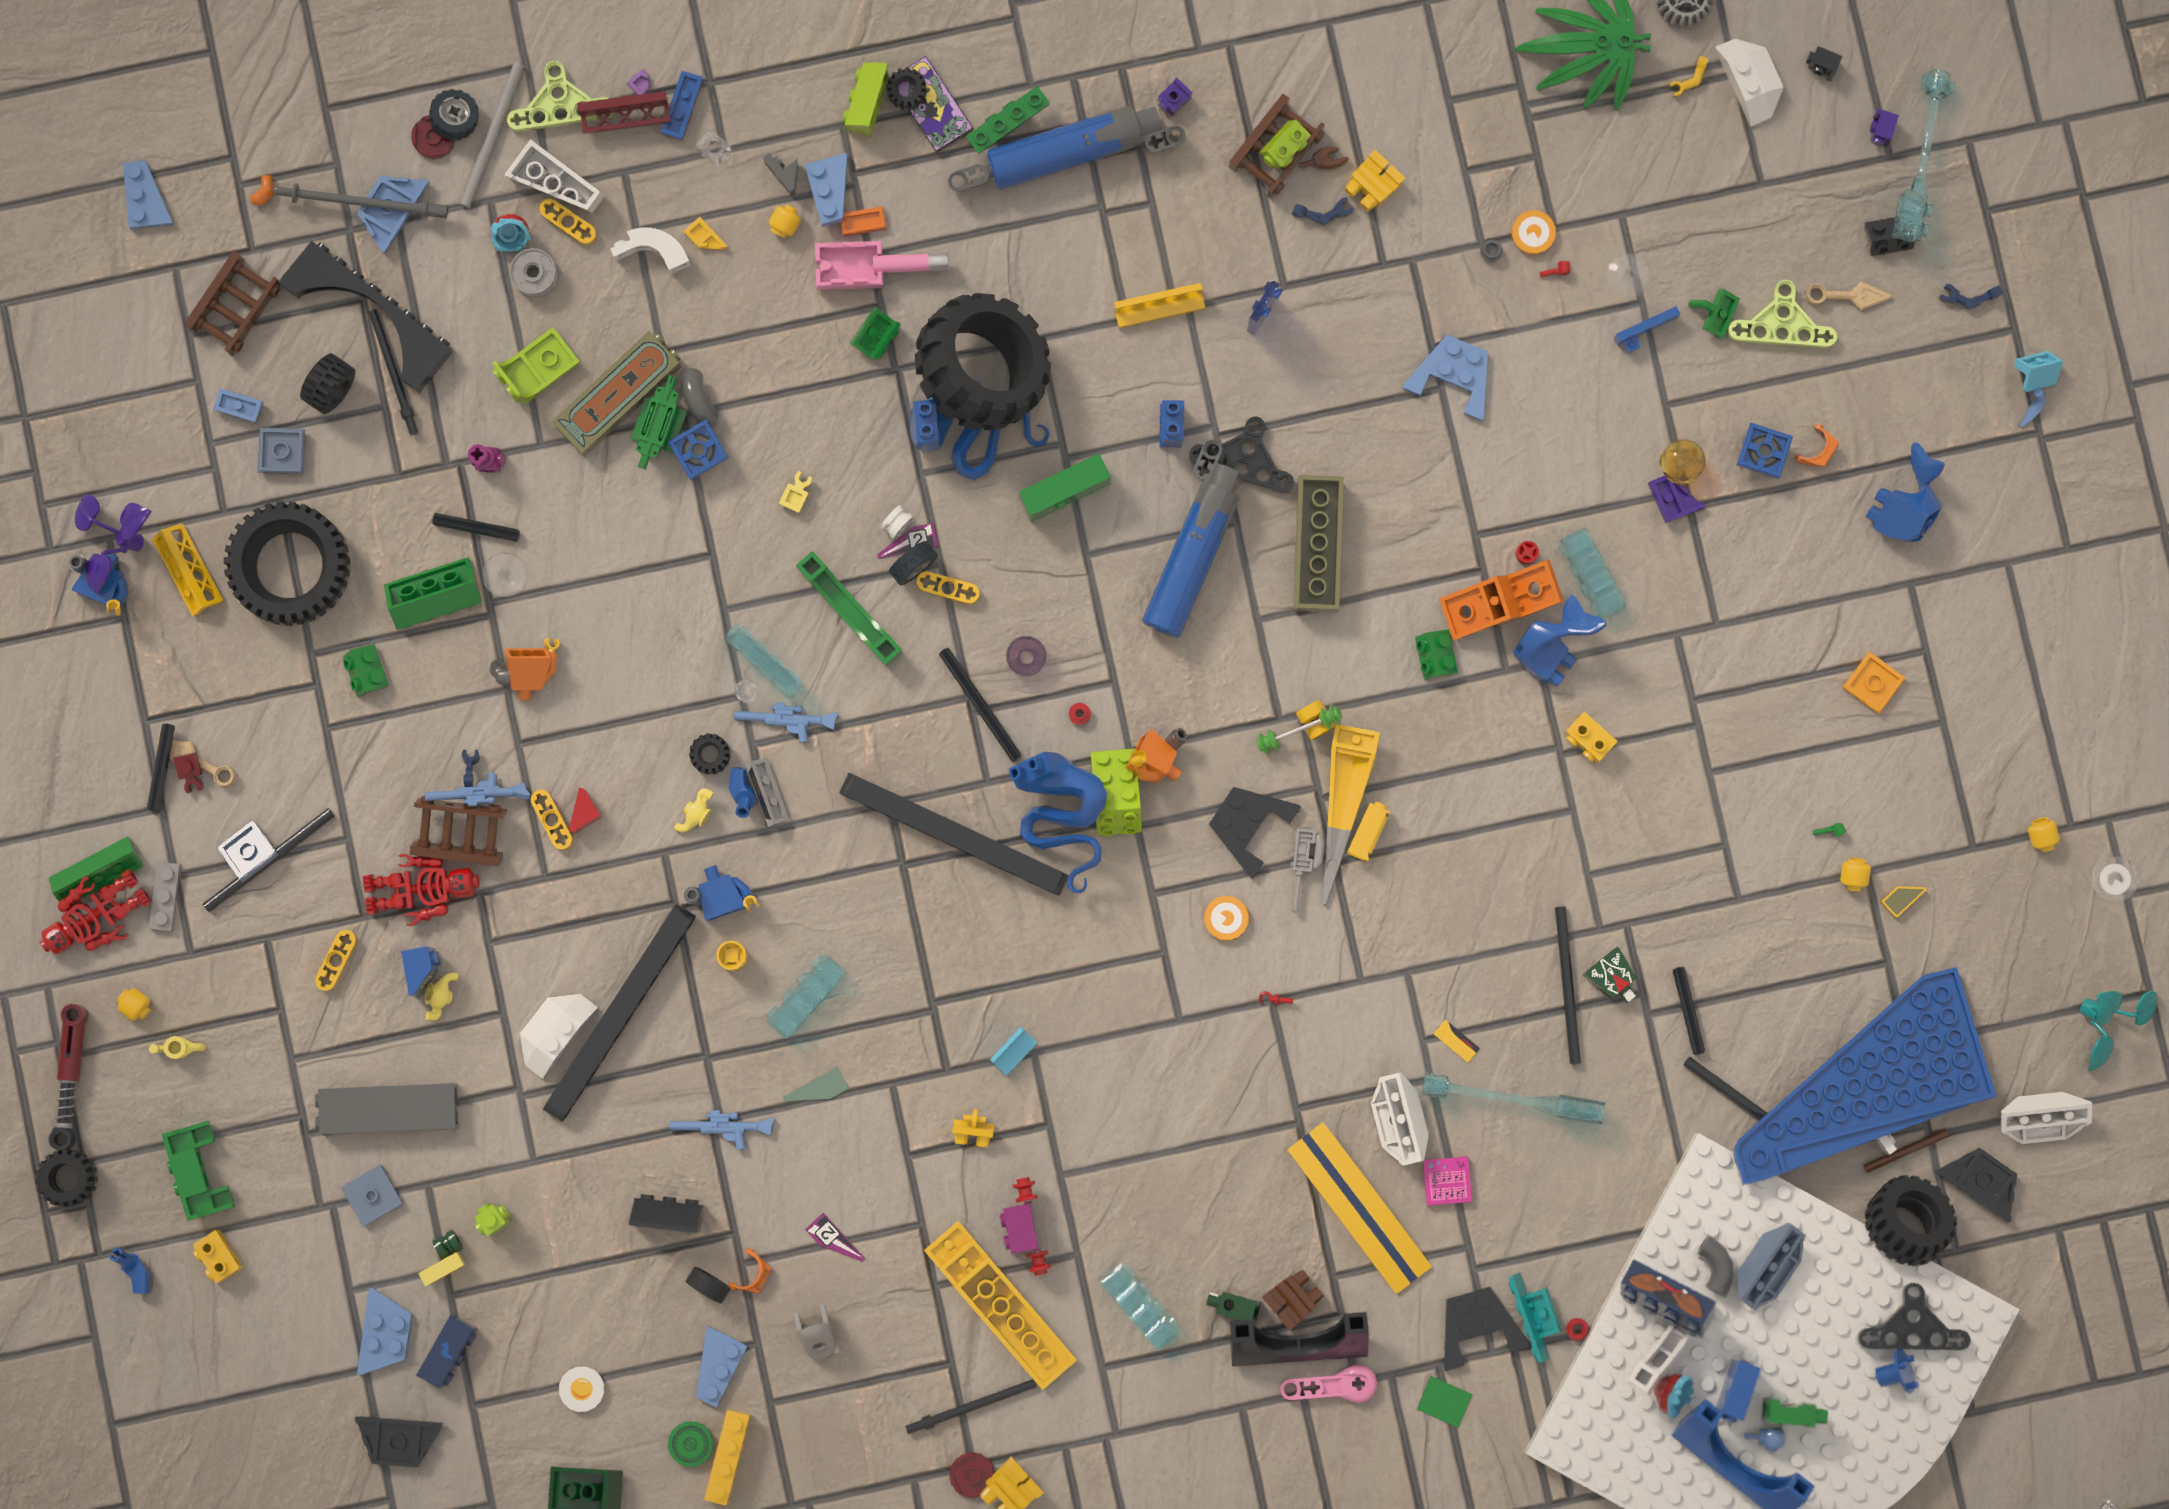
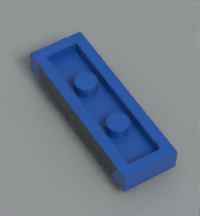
(682, 105)

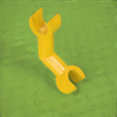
(1695, 81)

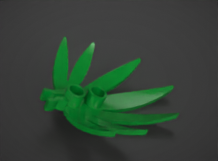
(1609, 42)

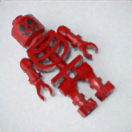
(459, 884)
(60, 936)

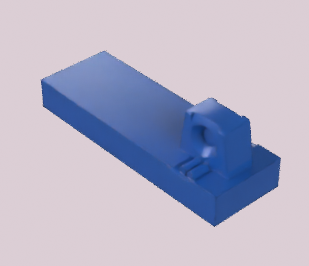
(1629, 336)

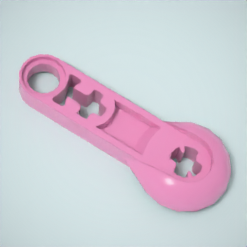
(1337, 1385)

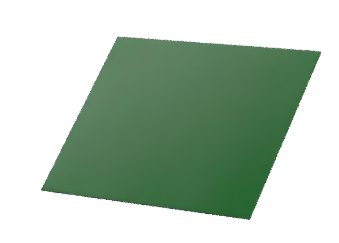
(1444, 1401)

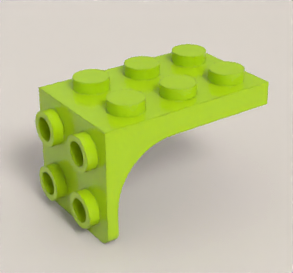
(536, 367)
(1122, 803)

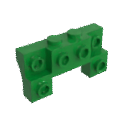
(190, 1174)

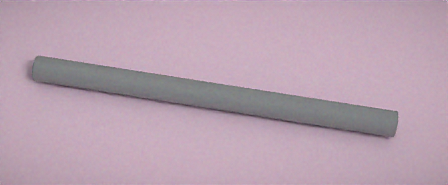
(492, 134)

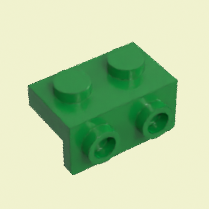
(875, 334)
(1436, 654)
(365, 670)

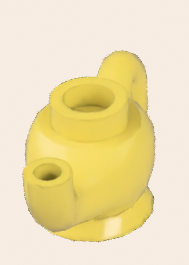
(696, 812)
(438, 996)
(177, 1047)

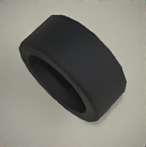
(708, 1285)

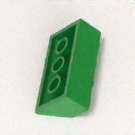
(432, 593)

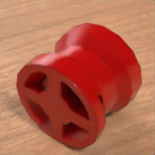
(1530, 549)

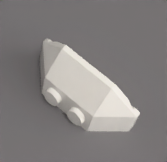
(1751, 78)
(554, 1030)
(2045, 1117)
(1400, 1119)

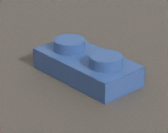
(238, 405)

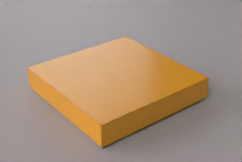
(1873, 682)

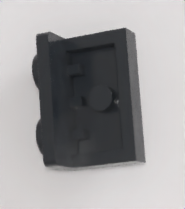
(1881, 239)

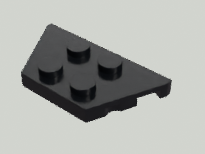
(1984, 1181)
(397, 1440)

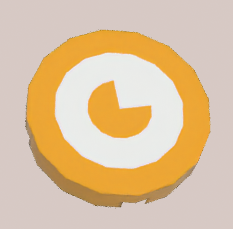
(1533, 232)
(1226, 918)

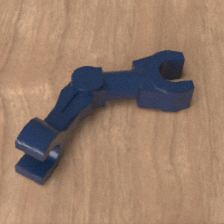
(1323, 219)
(1970, 303)
(468, 778)

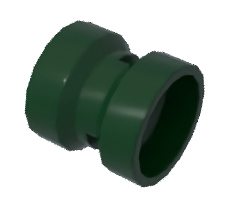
(447, 1244)

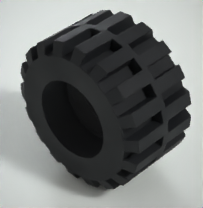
(327, 383)
(48, 1172)

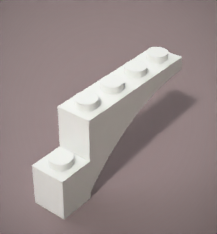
(1660, 1359)

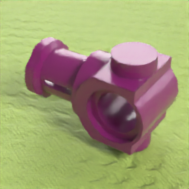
(486, 458)

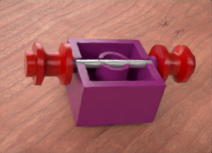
(1021, 1228)

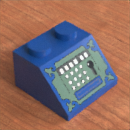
(420, 968)

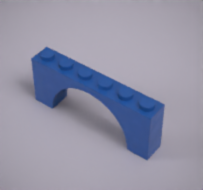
(1701, 1436)

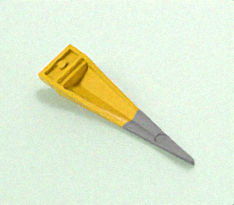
(1351, 765)

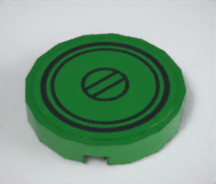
(690, 1444)

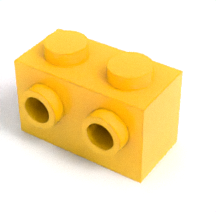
(1590, 738)
(217, 1256)

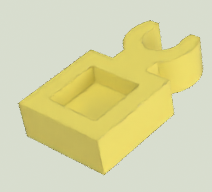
(795, 496)

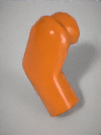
(265, 193)

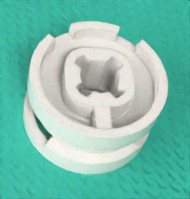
(896, 522)

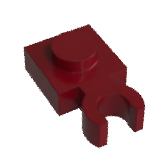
(188, 768)

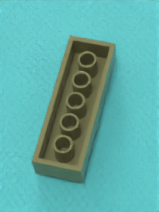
(1318, 543)

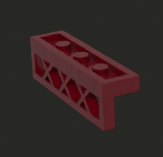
(622, 104)

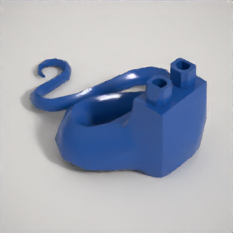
(930, 428)
(1057, 775)

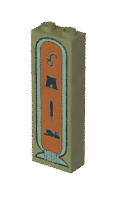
(617, 393)

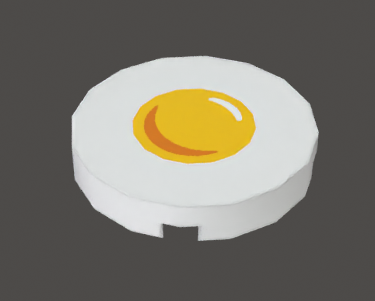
(581, 1389)

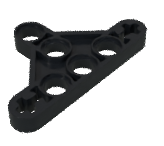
(1255, 461)
(1924, 1327)

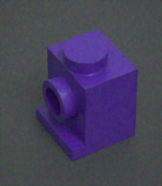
(1173, 106)
(1883, 127)

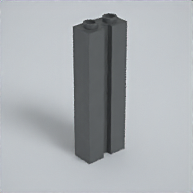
(387, 1108)

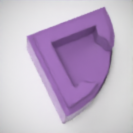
(639, 83)

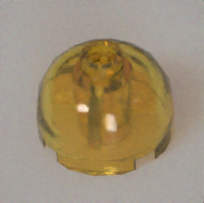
(1682, 461)

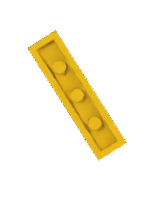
(1159, 305)
(182, 569)

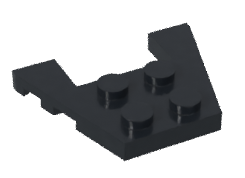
(1240, 819)
(1474, 1316)

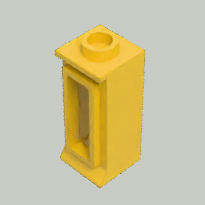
(1368, 831)

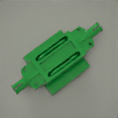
(658, 423)

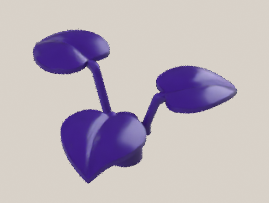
(131, 520)

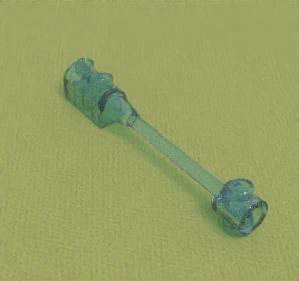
(1914, 203)
(1559, 1106)

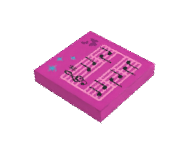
(1447, 1181)

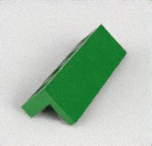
(101, 868)

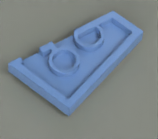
(143, 198)
(718, 1365)

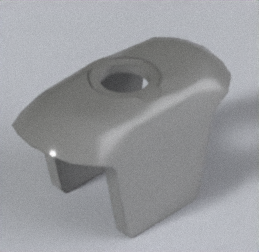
(817, 1334)

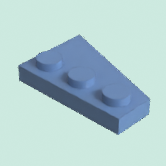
(828, 183)

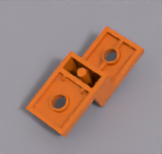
(1501, 600)

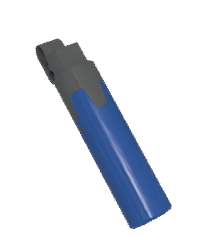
(1195, 544)

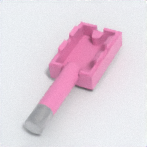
(862, 264)

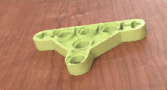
(547, 104)
(1771, 322)

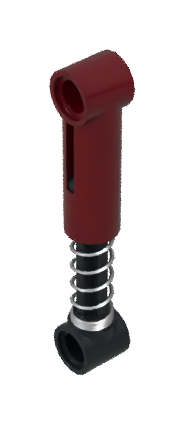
(68, 1073)

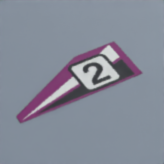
(910, 539)
(830, 1237)

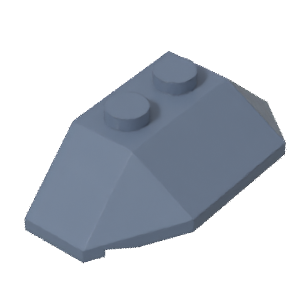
(1770, 1265)

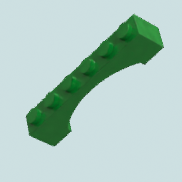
(849, 609)

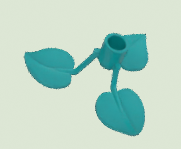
(2103, 1011)

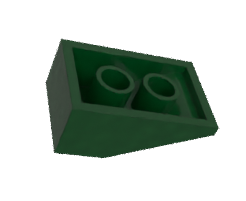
(585, 1488)

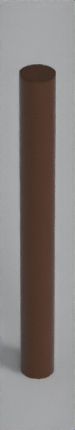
(1904, 1151)

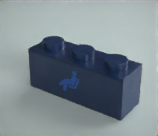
(447, 1352)

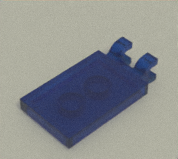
(1262, 308)

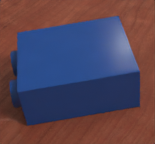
(1738, 1390)

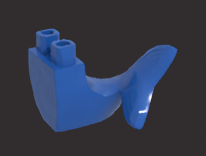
(1909, 514)
(1542, 645)

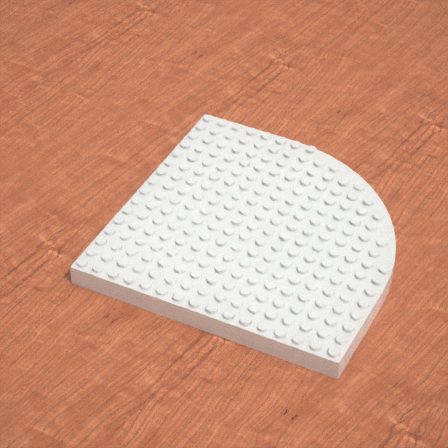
(1803, 1341)

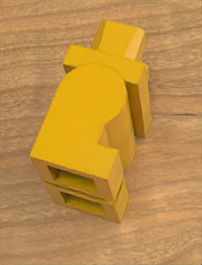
(1372, 184)
(1011, 1486)

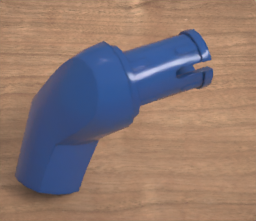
(741, 791)
(134, 1268)

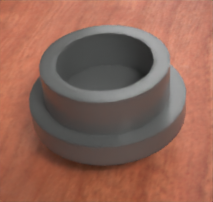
(1491, 250)

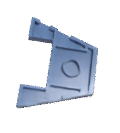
(1457, 365)

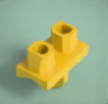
(975, 1126)

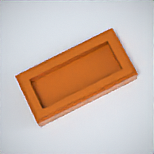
(863, 221)

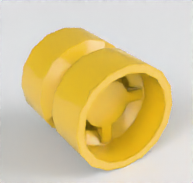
(1311, 713)
(732, 956)

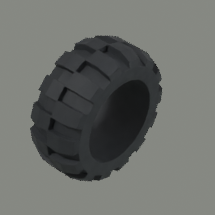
(1010, 333)

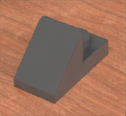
(786, 177)

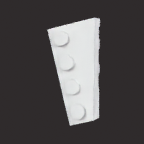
(547, 174)

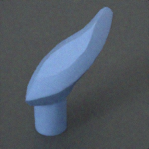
(2035, 407)

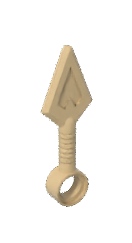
(1862, 295)
(182, 747)

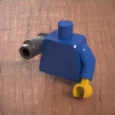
(112, 592)
(720, 895)

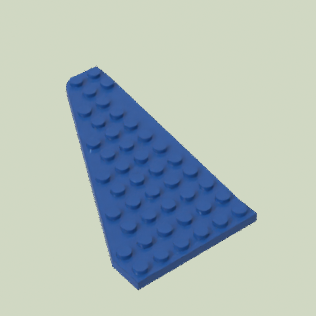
(1893, 1074)

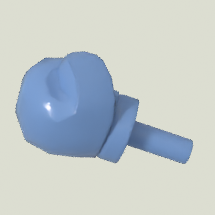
(1769, 1437)

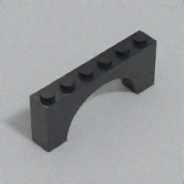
(1256, 1347)

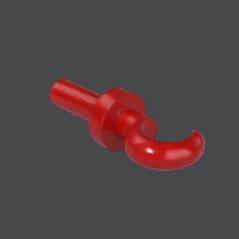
(1277, 999)

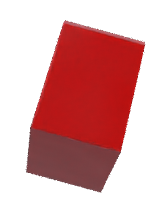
(584, 812)

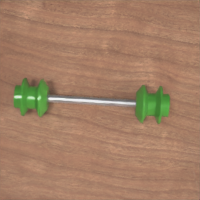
(1326, 718)

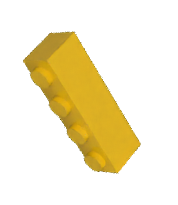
(727, 1457)

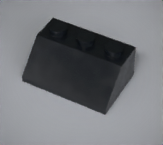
(667, 1214)

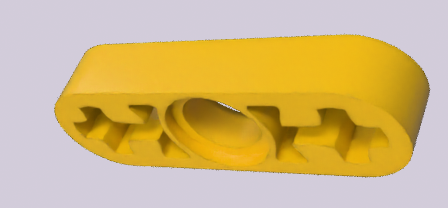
(584, 225)
(933, 578)
(553, 837)
(345, 958)

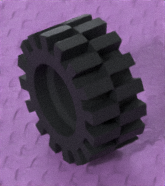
(910, 101)
(709, 740)

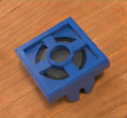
(698, 451)
(1764, 451)

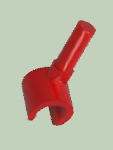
(1563, 269)

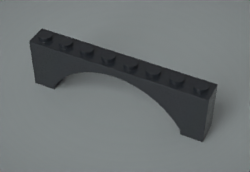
(319, 271)

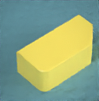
(442, 1269)

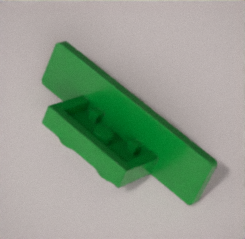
(1007, 120)

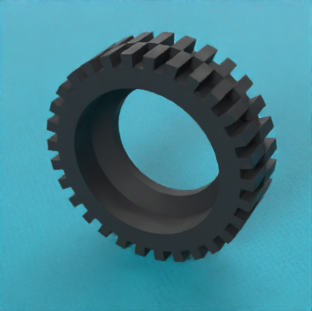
(256, 533)

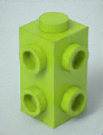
(1284, 144)
(492, 1219)

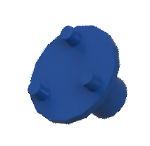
(1898, 1372)

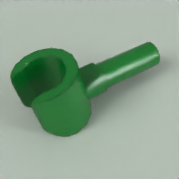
(1838, 829)

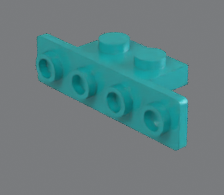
(1538, 1315)

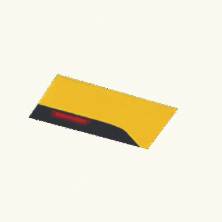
(1456, 1041)

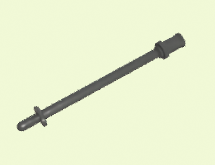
(424, 208)

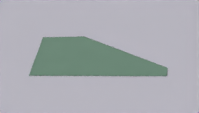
(823, 1087)

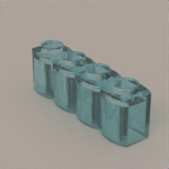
(1593, 574)
(759, 657)
(806, 996)
(1139, 1307)

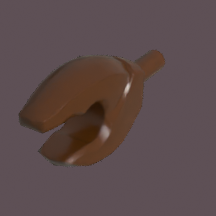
(1322, 160)

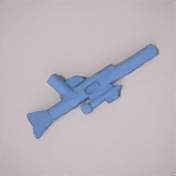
(784, 717)
(477, 794)
(720, 1124)

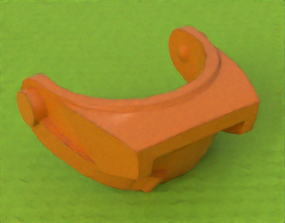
(1822, 459)
(764, 1271)

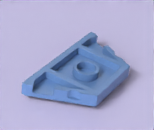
(387, 223)
(384, 1333)

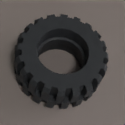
(1925, 1202)

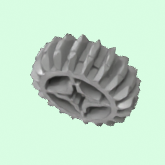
(1691, 5)

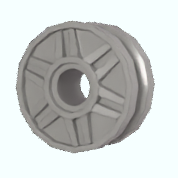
(524, 263)

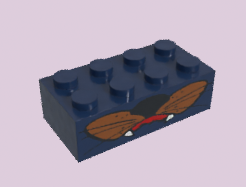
(1667, 1298)

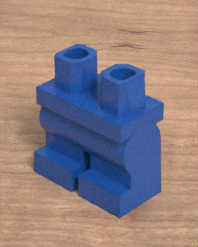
(1172, 423)

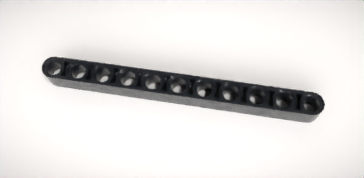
(953, 834)
(619, 1012)

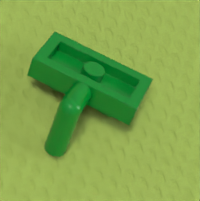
(1719, 313)

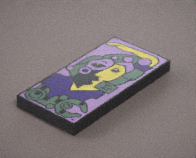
(939, 114)

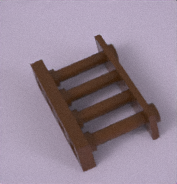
(1268, 126)
(221, 284)
(445, 849)

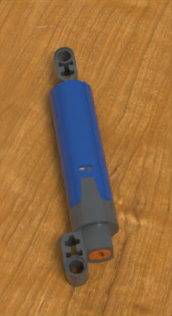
(1070, 147)

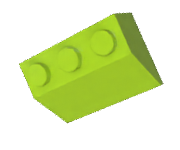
(866, 98)

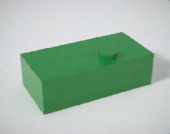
(1065, 487)

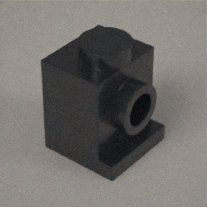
(1823, 62)

